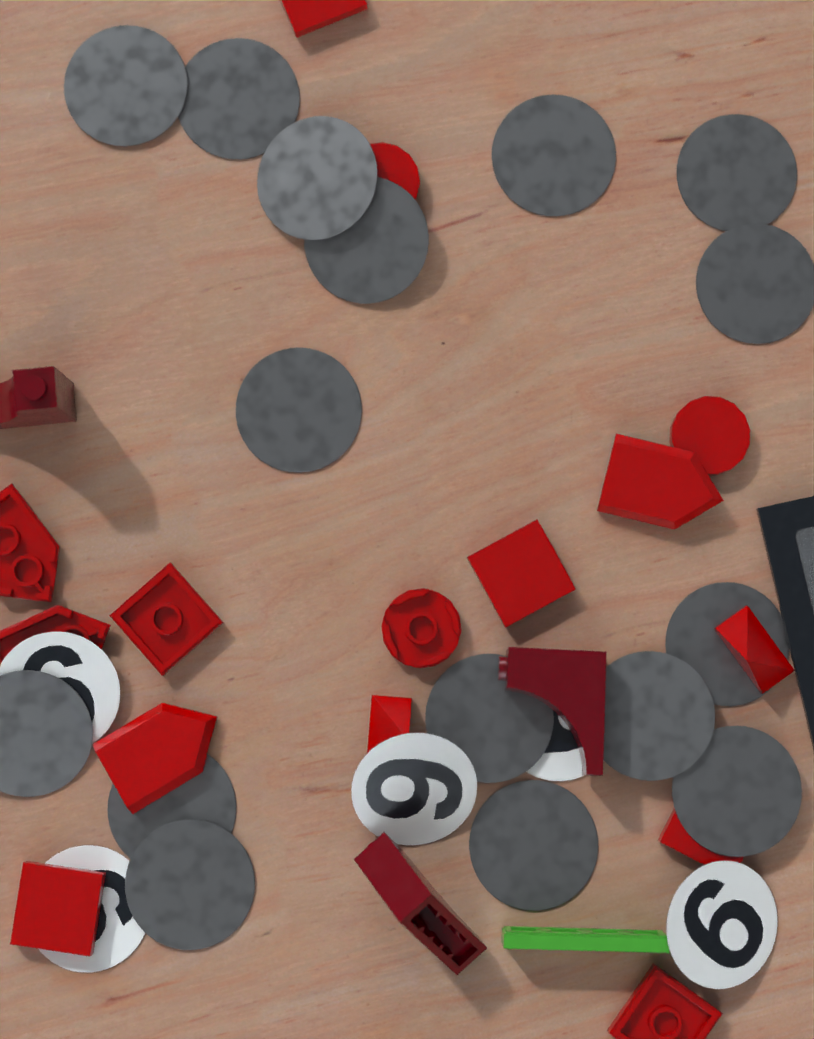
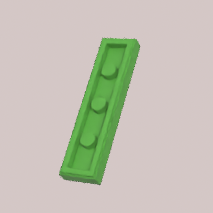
(584, 939)

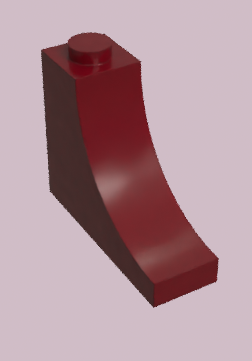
(36, 398)
(571, 686)
(419, 904)

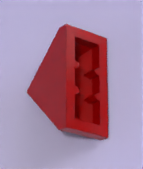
(754, 649)
(388, 718)

